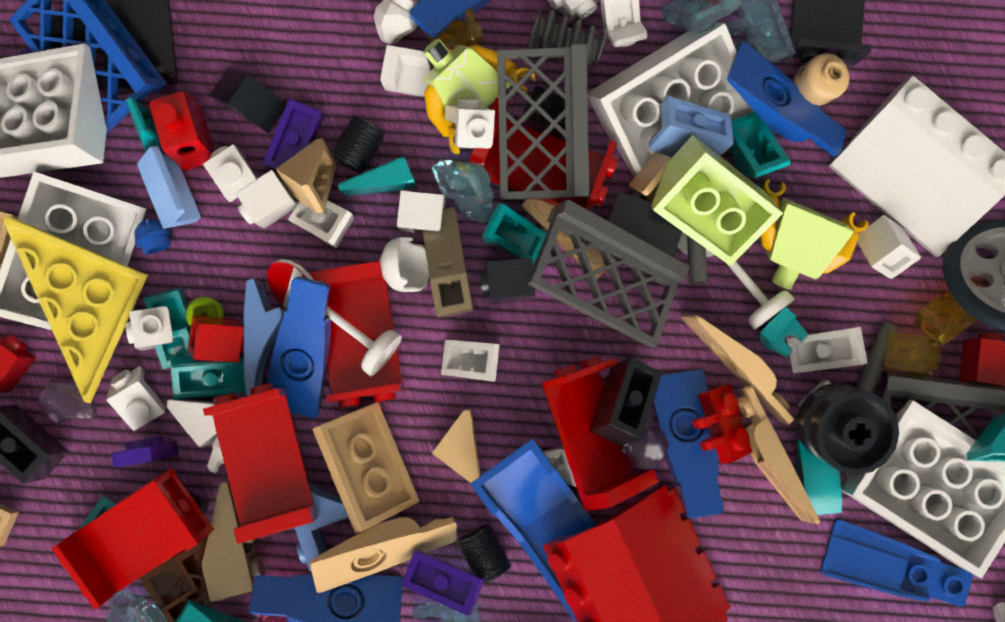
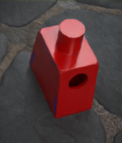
(182, 124)

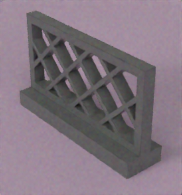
(575, 121)
(616, 245)
(945, 391)

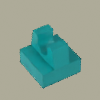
(778, 329)

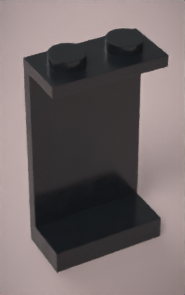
(828, 28)
(152, 29)

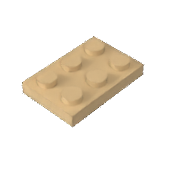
(366, 466)

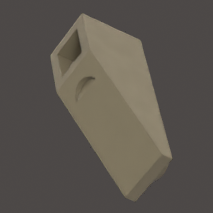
(448, 267)
(227, 565)

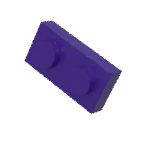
(294, 132)
(144, 451)
(442, 582)

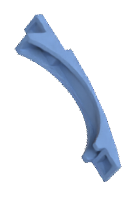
(260, 335)

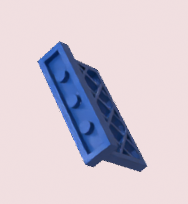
(111, 36)

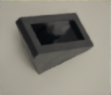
(248, 99)

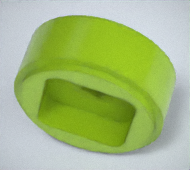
(203, 307)

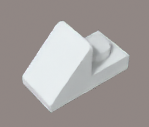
(327, 225)
(828, 350)

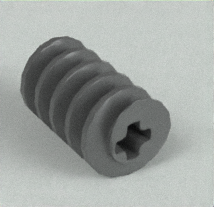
(559, 35)

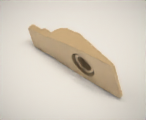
(743, 364)
(772, 457)
(379, 549)

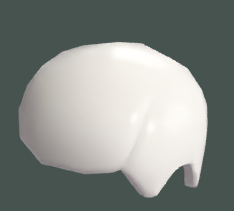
(404, 265)

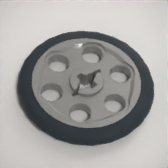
(963, 262)

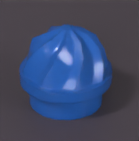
(151, 237)

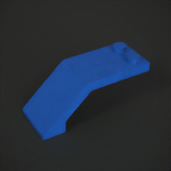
(533, 505)

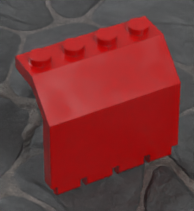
(639, 567)

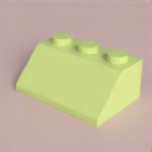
(713, 201)

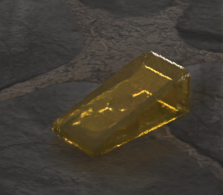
(944, 318)

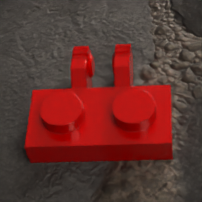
(725, 424)

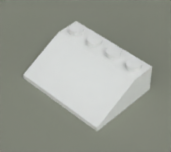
(686, 69)
(50, 111)
(924, 166)
(76, 216)
(937, 492)

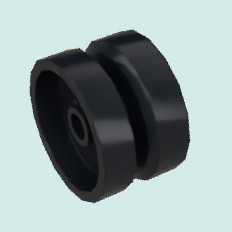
(848, 428)

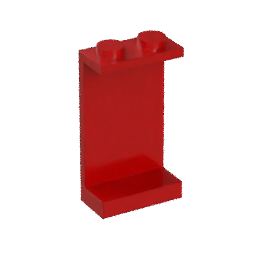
(599, 165)
(363, 300)
(263, 462)
(596, 463)
(133, 538)

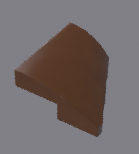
(178, 581)

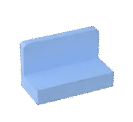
(685, 119)
(167, 189)

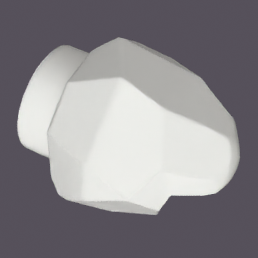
(393, 20)

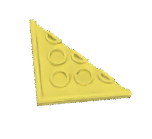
(81, 296)

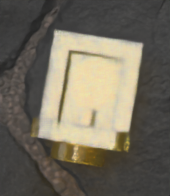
(460, 33)
(912, 354)

